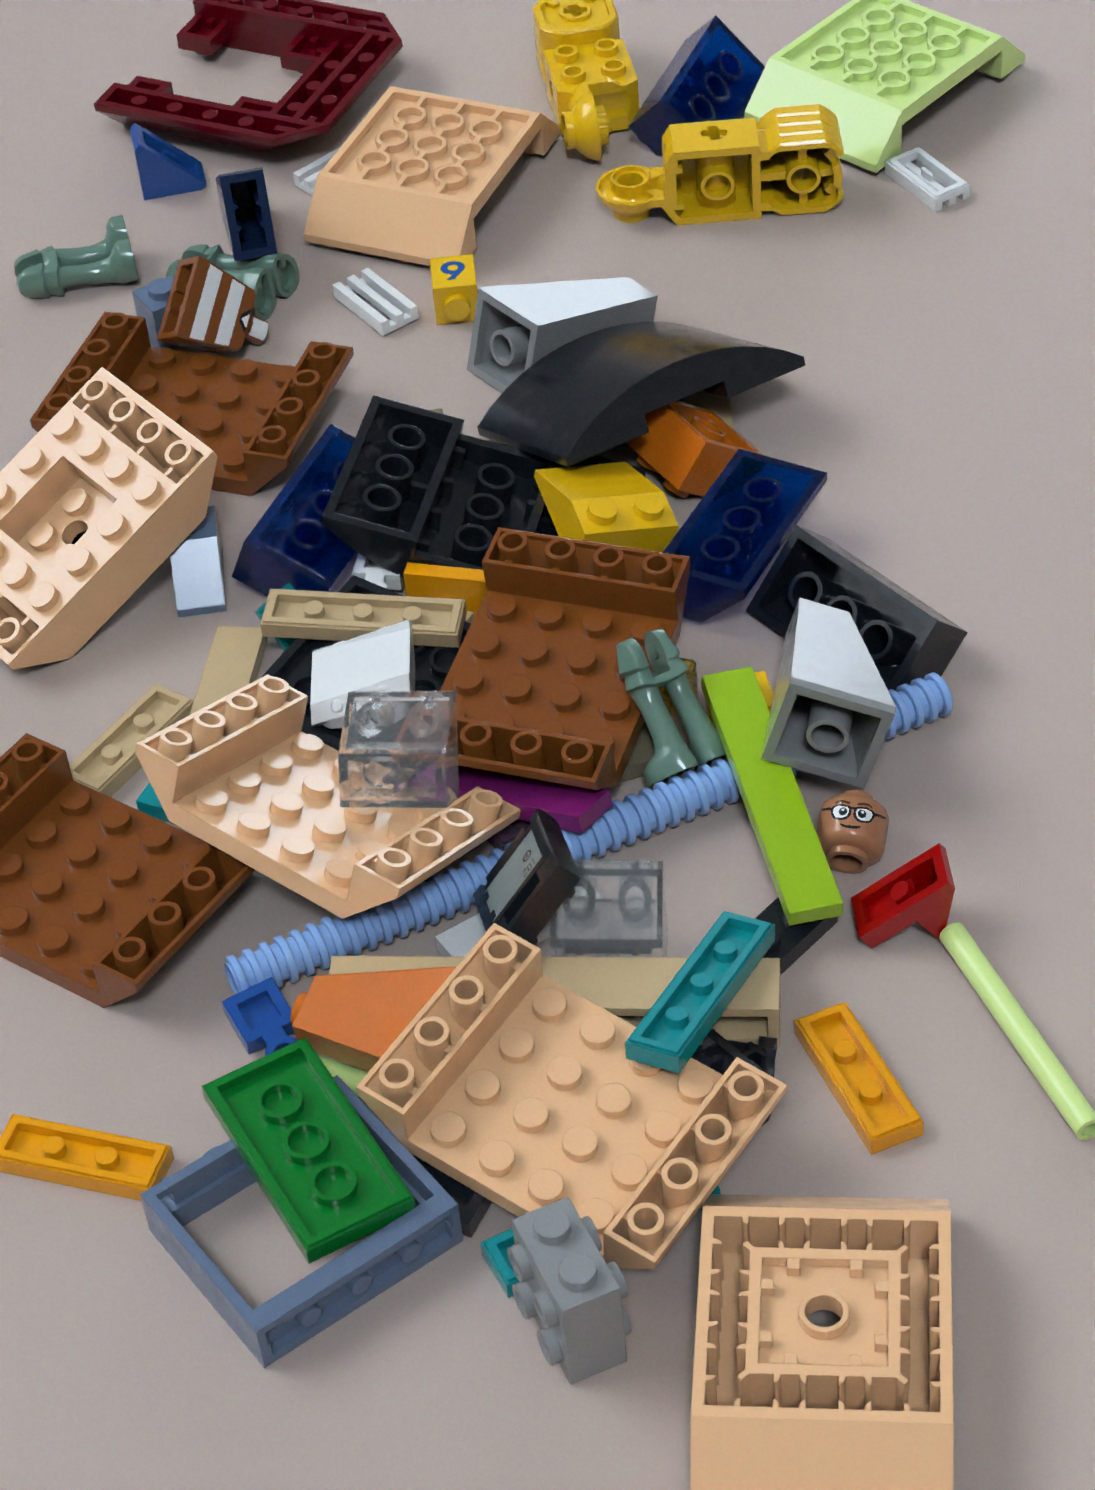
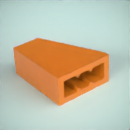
(363, 1012)

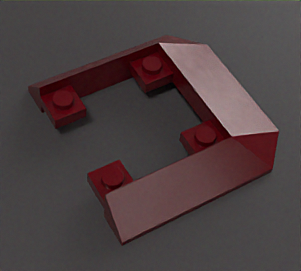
(328, 43)

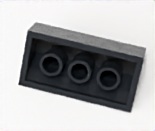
(897, 628)

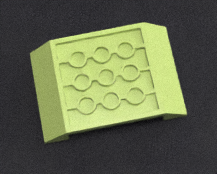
(878, 70)

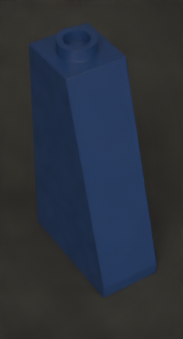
(246, 213)

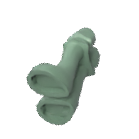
(53, 270)
(265, 275)
(671, 752)

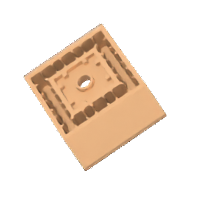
(101, 469)
(812, 1402)

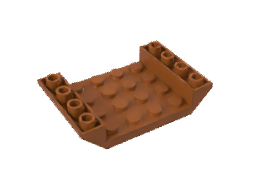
(237, 407)
(541, 657)
(93, 885)

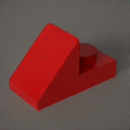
(911, 894)

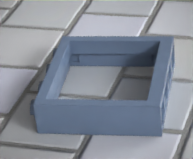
(332, 1289)

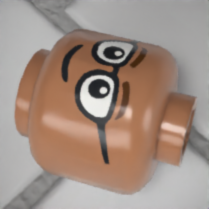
(852, 831)

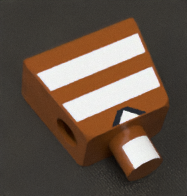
(210, 310)

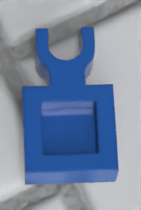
(260, 1017)

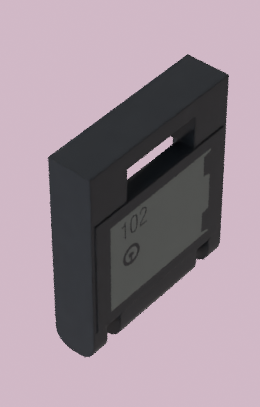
(529, 880)

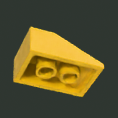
(607, 505)

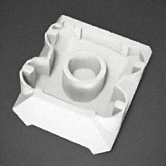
(365, 663)

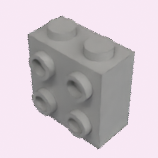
(569, 1290)

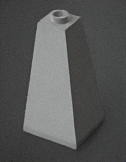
(528, 321)
(827, 699)

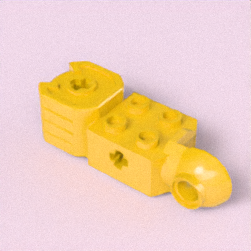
(585, 71)
(735, 170)

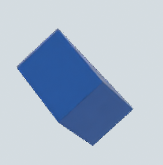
(163, 167)

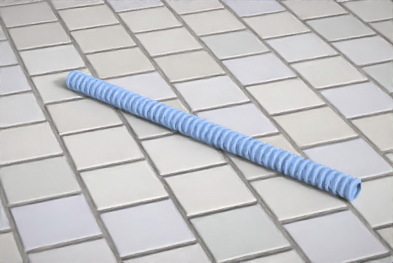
(454, 890)

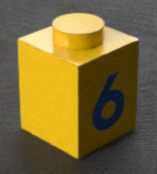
(454, 288)

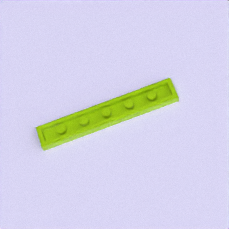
(771, 799)

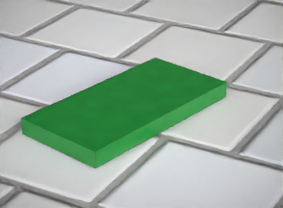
(308, 1149)

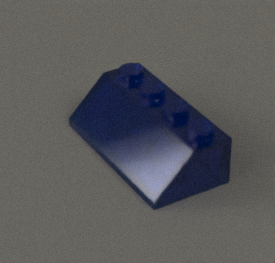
(704, 82)
(741, 528)
(289, 537)

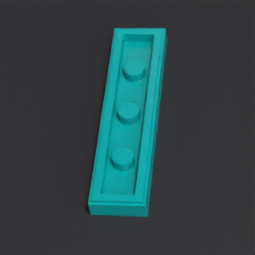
(700, 992)

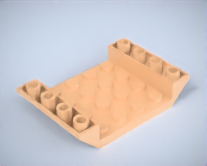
(420, 174)
(272, 800)
(536, 1104)

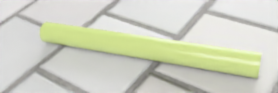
(1020, 1030)

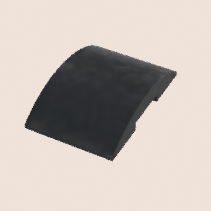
(604, 383)
(430, 492)

